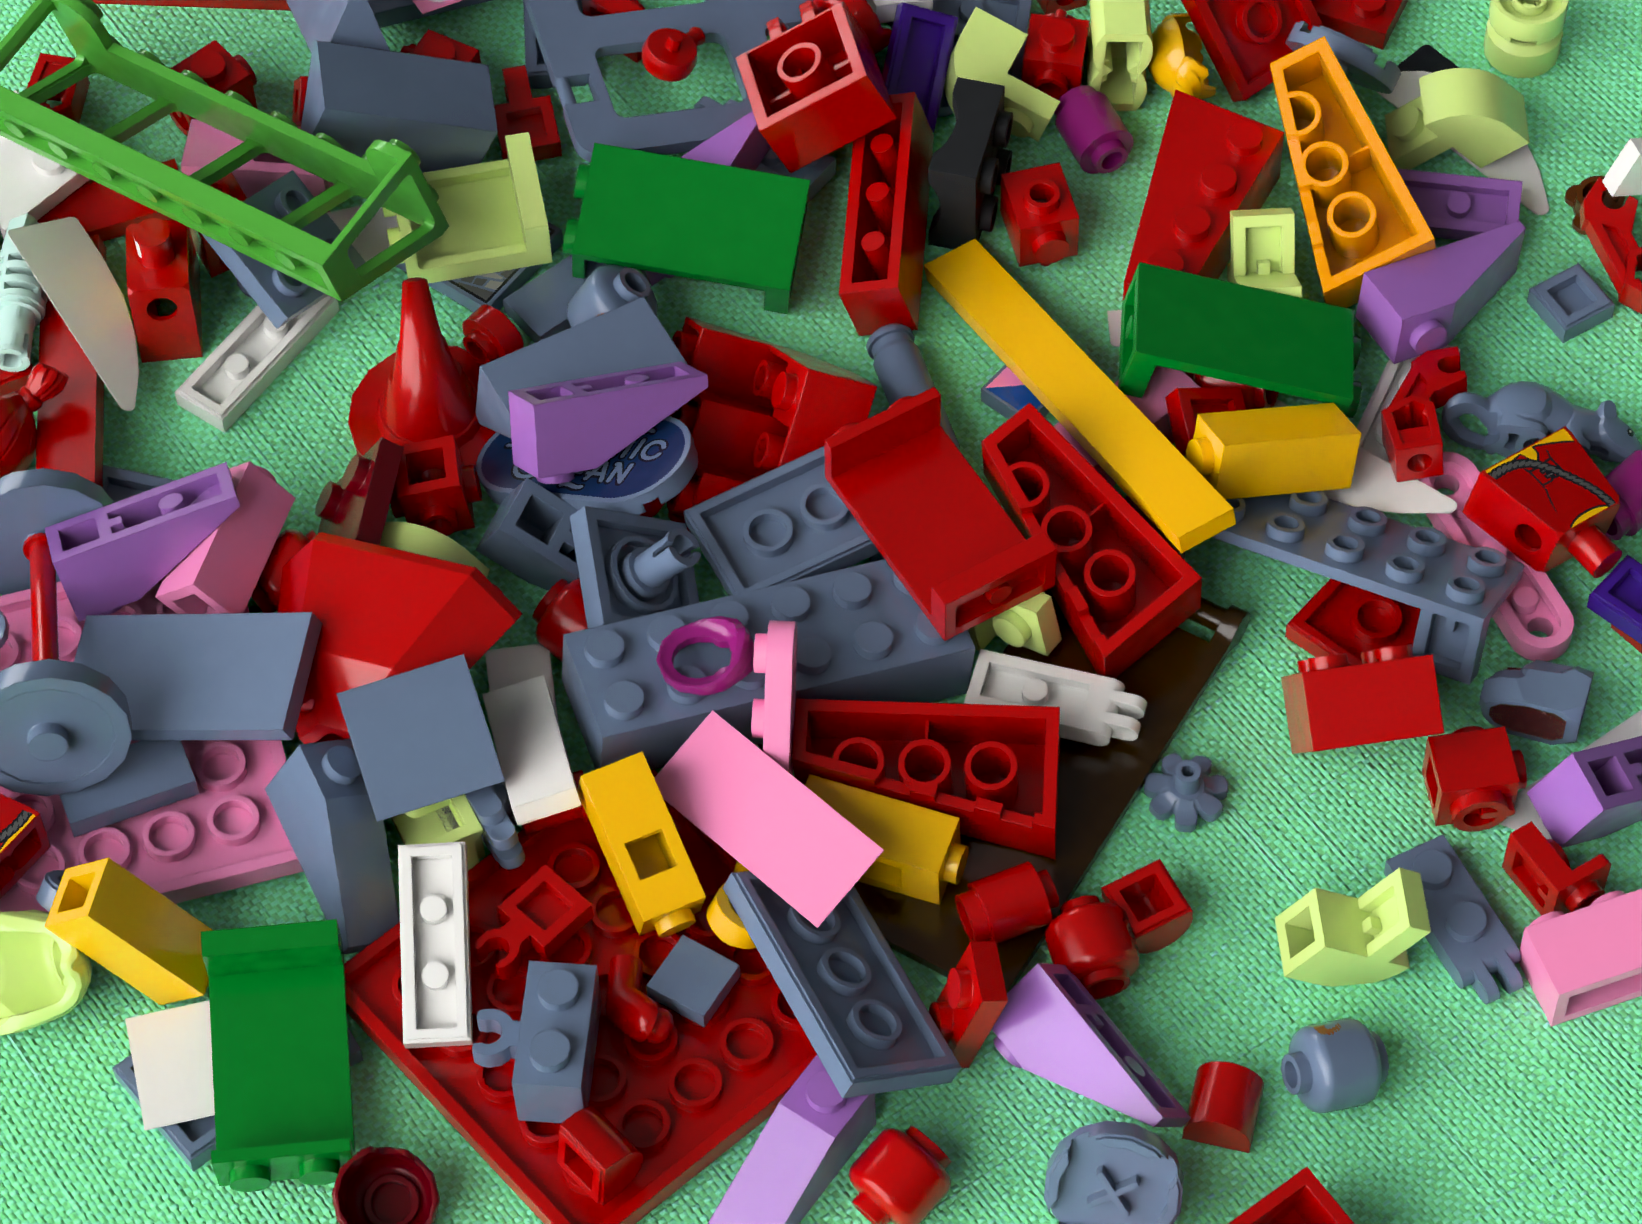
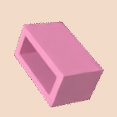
(1585, 956)

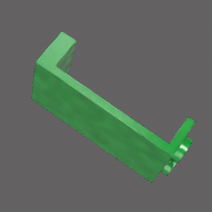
(689, 220)
(1237, 337)
(279, 1054)

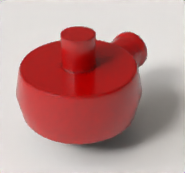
(672, 53)

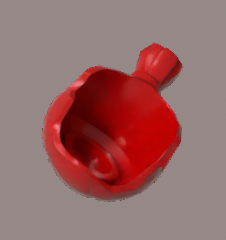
(17, 419)

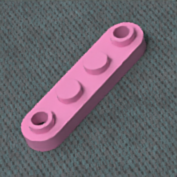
(1533, 601)
(774, 716)

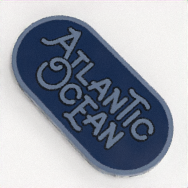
(647, 469)

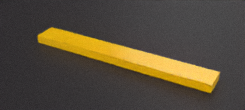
(1081, 396)

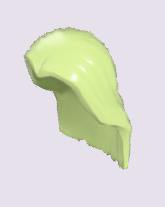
(38, 972)

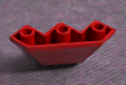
(758, 408)
(382, 618)

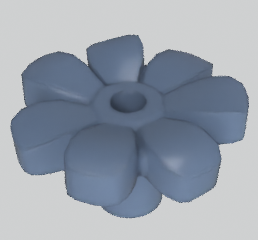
(1186, 791)

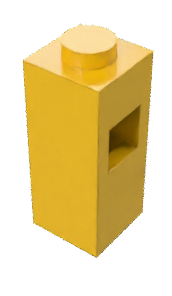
(1275, 450)
(917, 842)
(642, 846)
(130, 931)

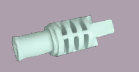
(20, 303)

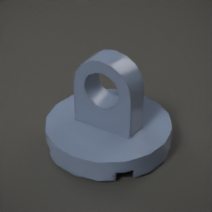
(1354, 57)
(1113, 1177)

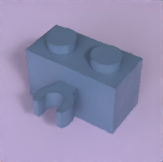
(550, 1043)

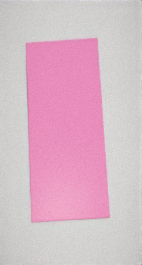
(766, 819)

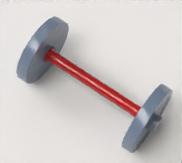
(57, 717)

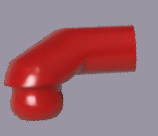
(632, 1009)

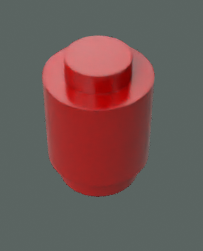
(1007, 903)

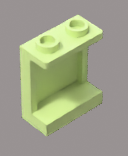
(491, 215)

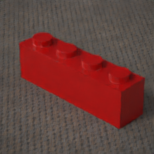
(887, 220)

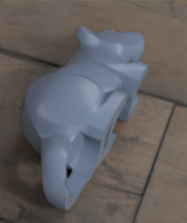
(1530, 411)

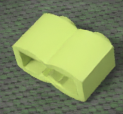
(1119, 51)

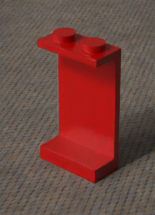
(935, 516)

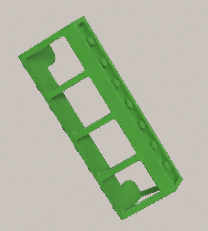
(384, 175)

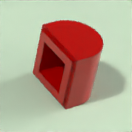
(1153, 906)
(1224, 1106)
(597, 1154)

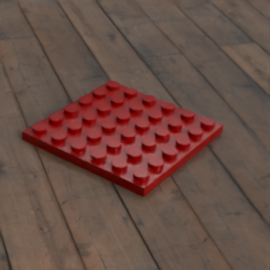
(670, 1099)

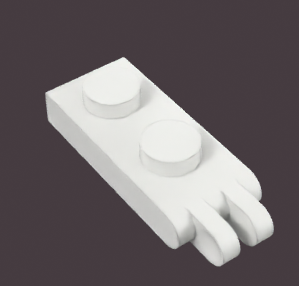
(1089, 704)

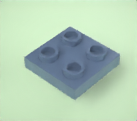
(273, 291)
(632, 564)

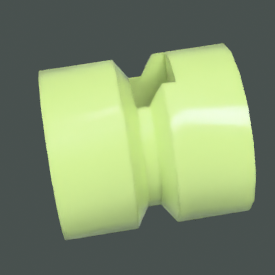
(1524, 35)

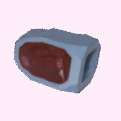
(1538, 701)

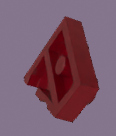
(361, 498)

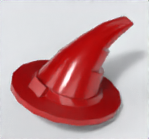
(421, 388)

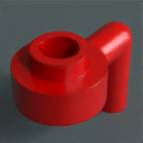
(490, 335)

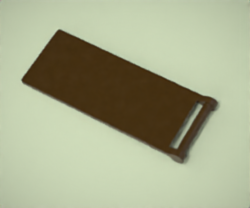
(1093, 792)

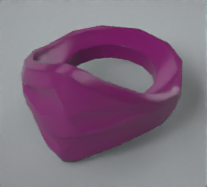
(723, 633)

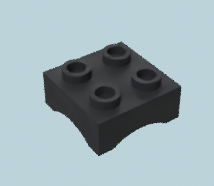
(970, 164)

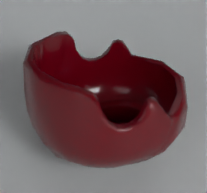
(385, 1188)

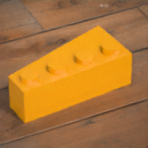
(1345, 178)

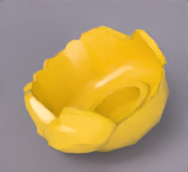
(1178, 58)

